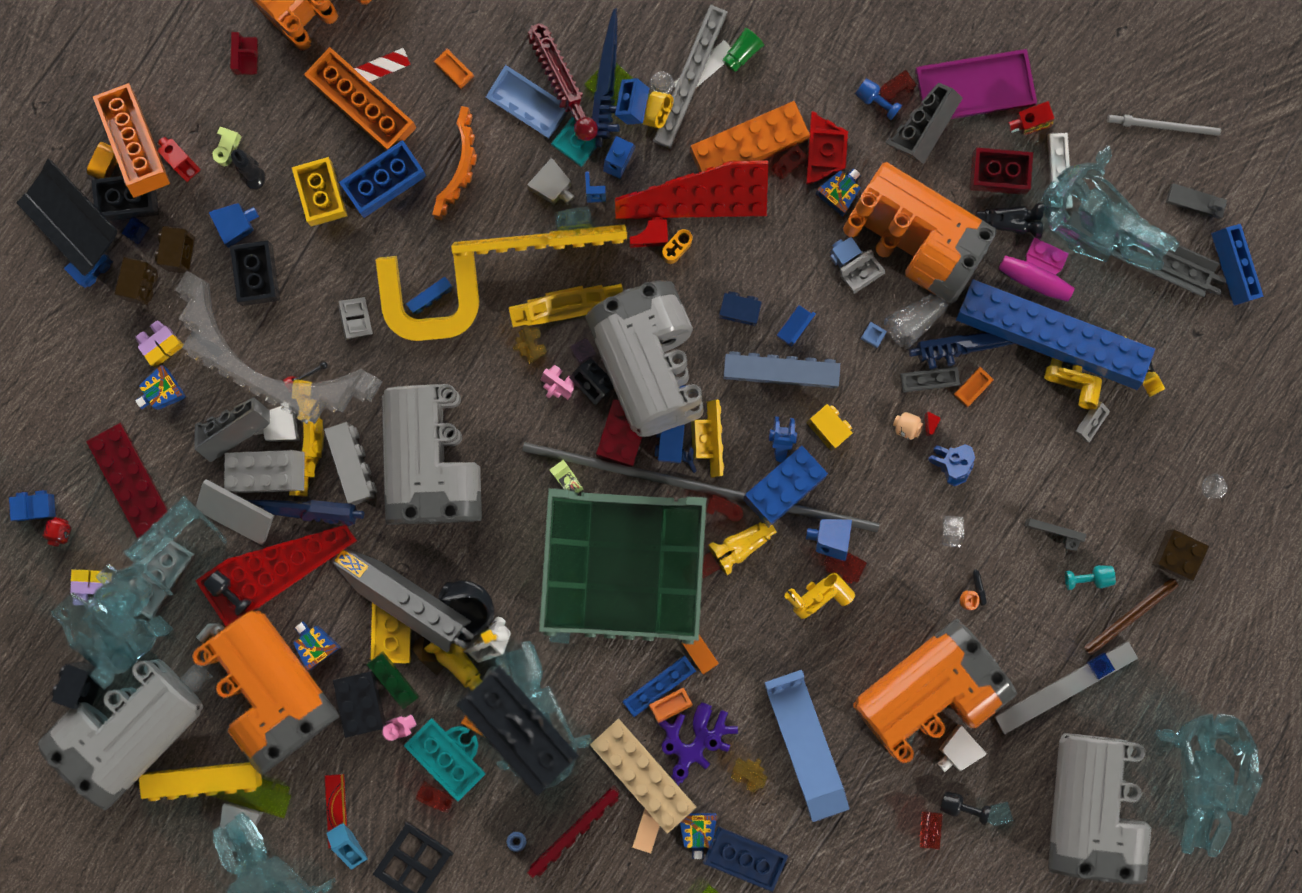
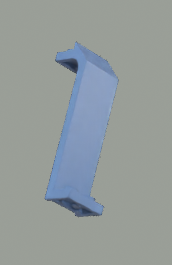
(807, 746)

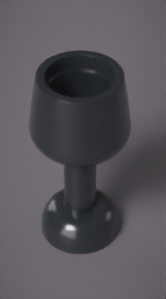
(218, 584)
(953, 804)

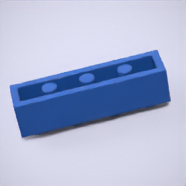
(429, 295)

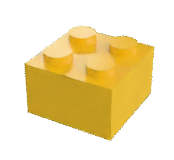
(830, 427)

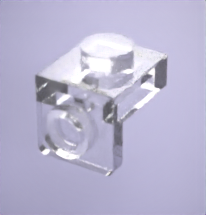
(953, 531)

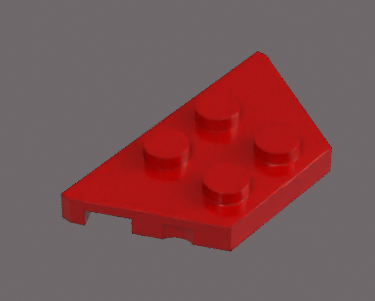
(826, 149)

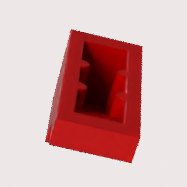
(654, 234)

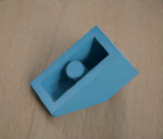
(346, 846)

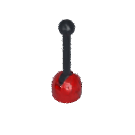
(323, 365)

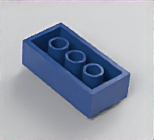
(383, 179)
(785, 486)

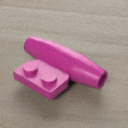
(1040, 270)

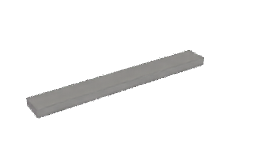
(691, 74)
(1060, 690)

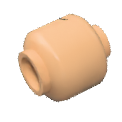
(908, 425)

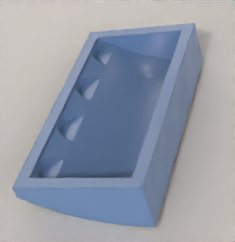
(527, 101)

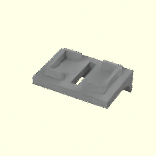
(355, 327)

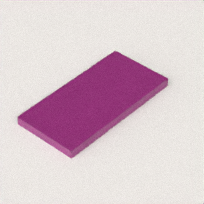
(983, 82)

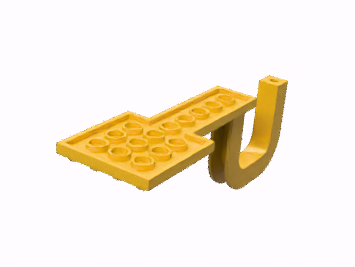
(466, 278)

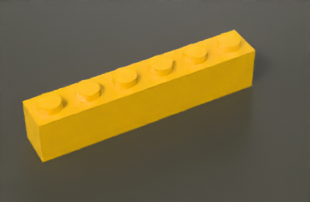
(199, 780)

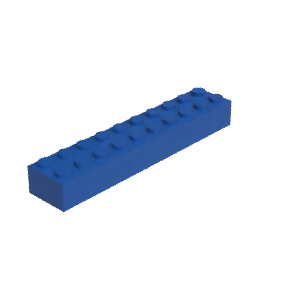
(1055, 334)

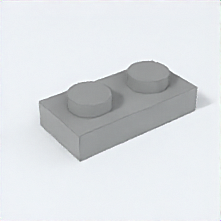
(1092, 422)

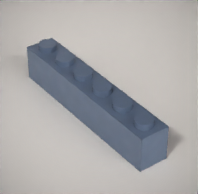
(781, 371)

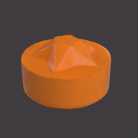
(969, 600)

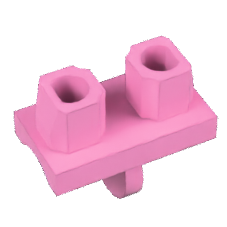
(555, 385)
(398, 727)

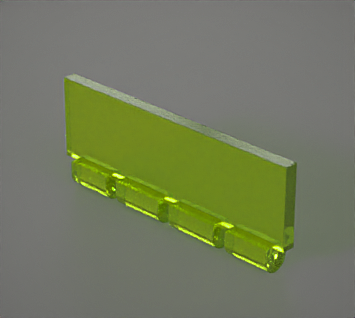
(263, 799)

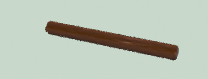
(1131, 616)

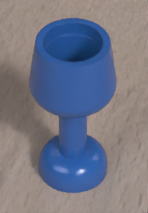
(869, 92)

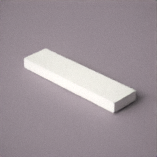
(1058, 158)

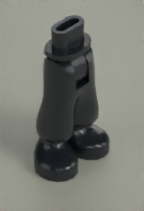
(249, 168)
(1015, 219)

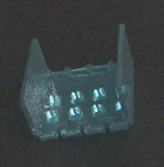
(163, 532)

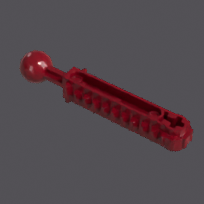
(561, 80)

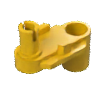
(1088, 384)
(818, 594)

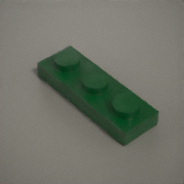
(393, 680)

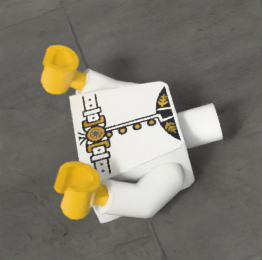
(488, 643)

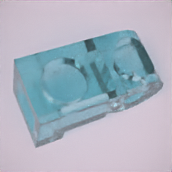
(573, 218)

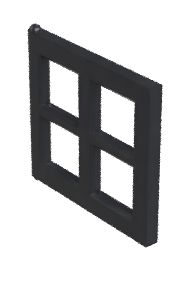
(412, 862)

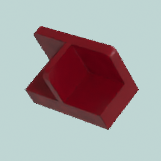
(243, 54)

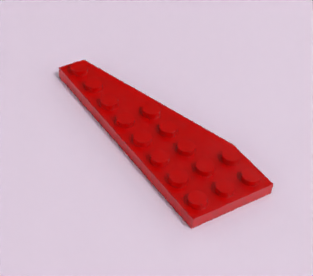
(721, 191)
(274, 569)

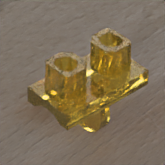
(526, 344)
(751, 771)

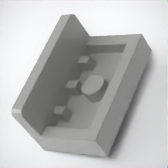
(861, 271)

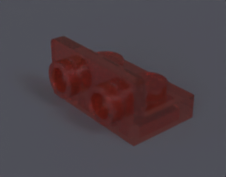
(849, 569)

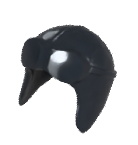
(471, 602)

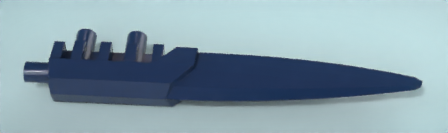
(605, 85)
(955, 346)
(329, 511)

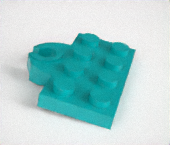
(447, 757)

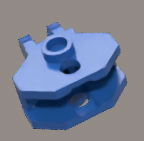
(782, 438)
(956, 463)

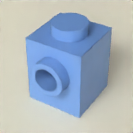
(844, 251)

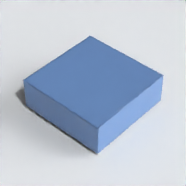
(873, 335)

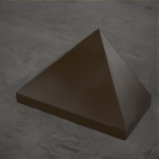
(425, 657)

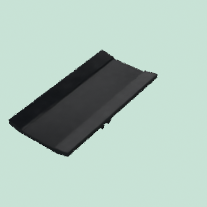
(68, 218)
(517, 730)

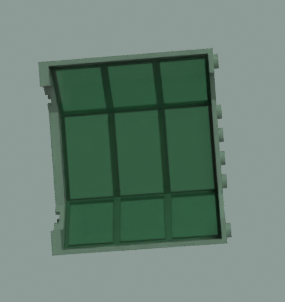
(623, 566)

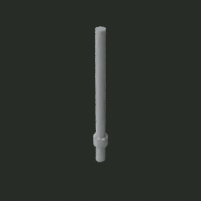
(1127, 120)

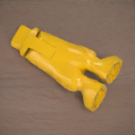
(741, 545)
(457, 664)

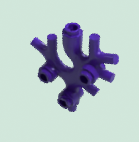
(693, 752)

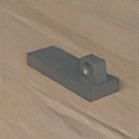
(1196, 201)
(1072, 537)

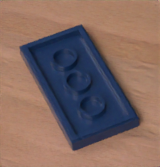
(745, 859)

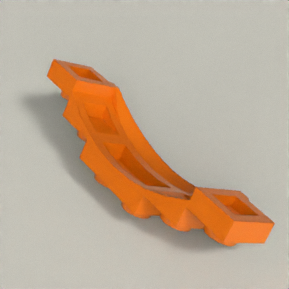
(462, 175)

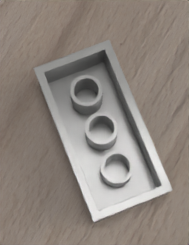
(350, 463)
(264, 471)

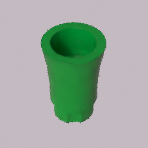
(742, 50)

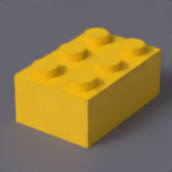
(319, 191)

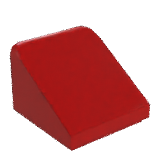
(931, 423)

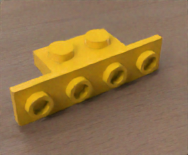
(707, 438)

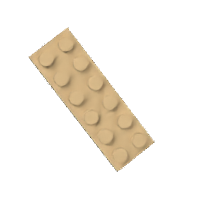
(643, 776)

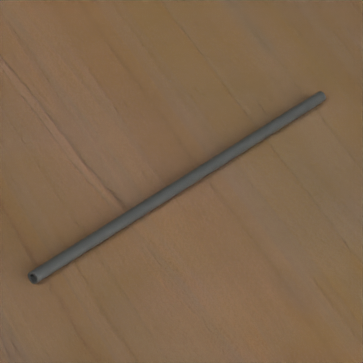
(684, 483)

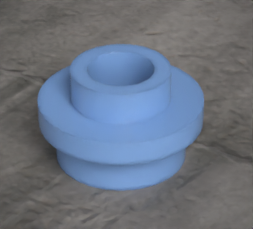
(516, 848)

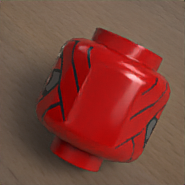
(57, 531)

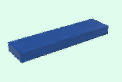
(659, 686)

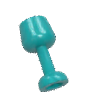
(1102, 576)

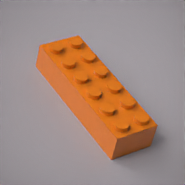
(359, 100)
(753, 139)
(131, 140)

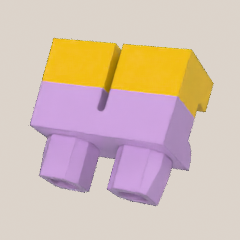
(150, 345)
(84, 582)

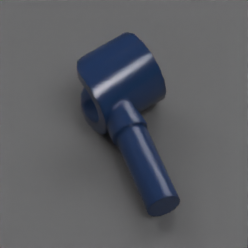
(688, 457)

